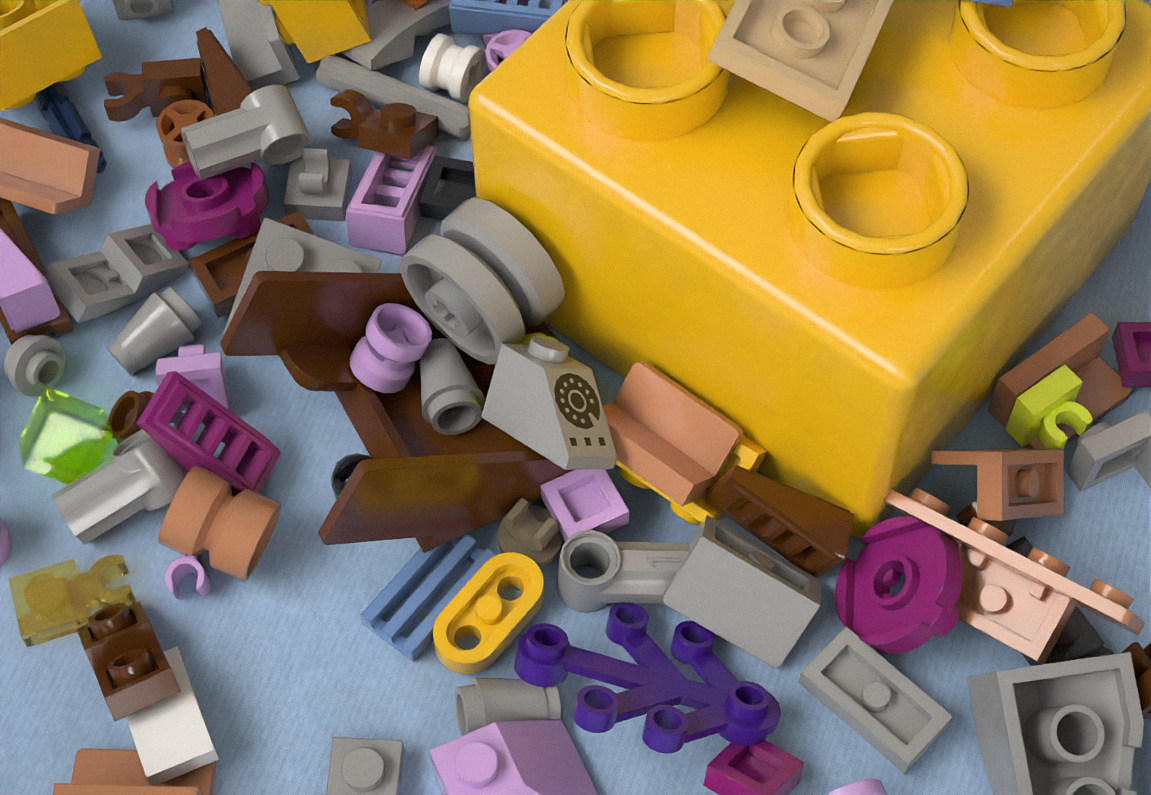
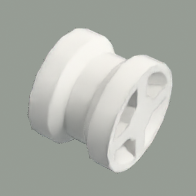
(452, 67)

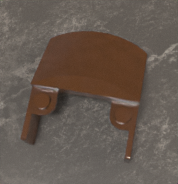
(417, 478)

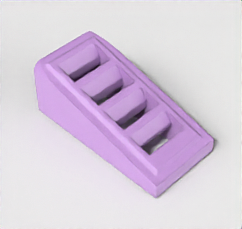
(387, 202)
(23, 289)

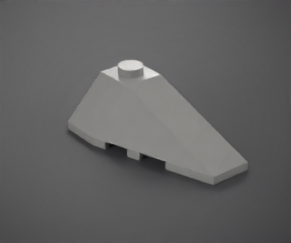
(1059, 726)

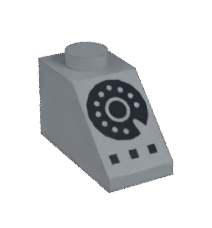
(550, 405)

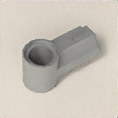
(262, 128)
(133, 479)
(630, 570)

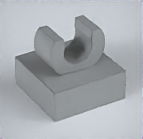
(318, 186)

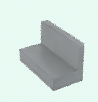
(257, 43)
(743, 592)

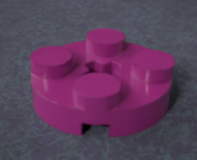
(208, 208)
(925, 602)

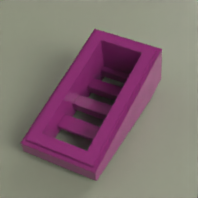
(246, 453)

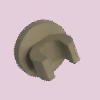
(530, 532)

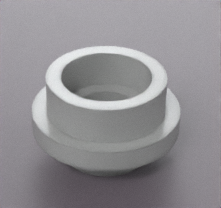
(34, 363)

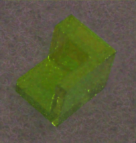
(64, 437)

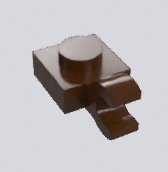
(156, 87)
(390, 130)

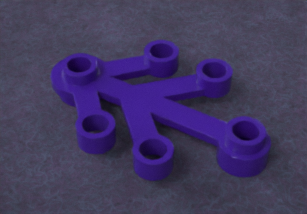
(732, 708)

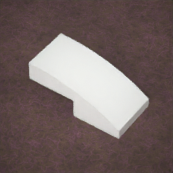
(173, 731)

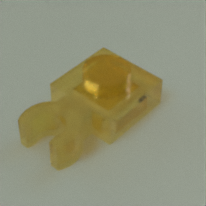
(60, 598)

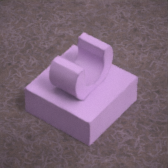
(201, 369)
(584, 502)

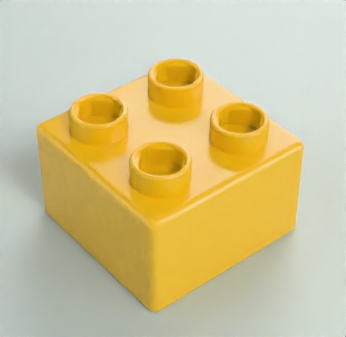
(812, 273)

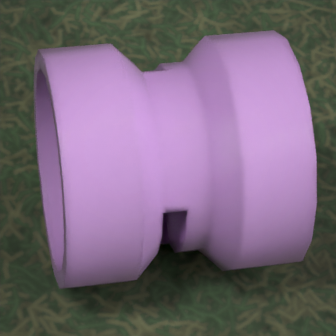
(383, 356)

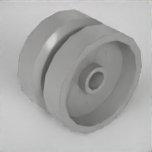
(482, 279)

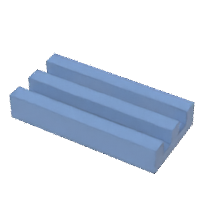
(406, 579)

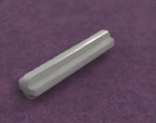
(382, 90)

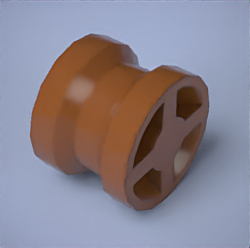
(170, 123)

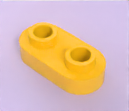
(484, 614)

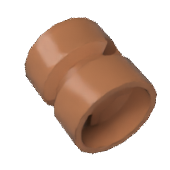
(211, 519)

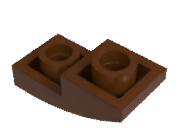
(127, 659)

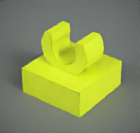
(1045, 406)

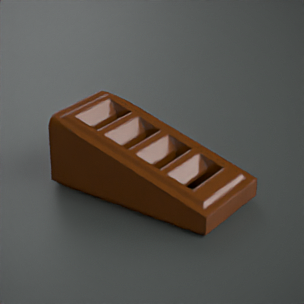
(223, 77)
(789, 521)

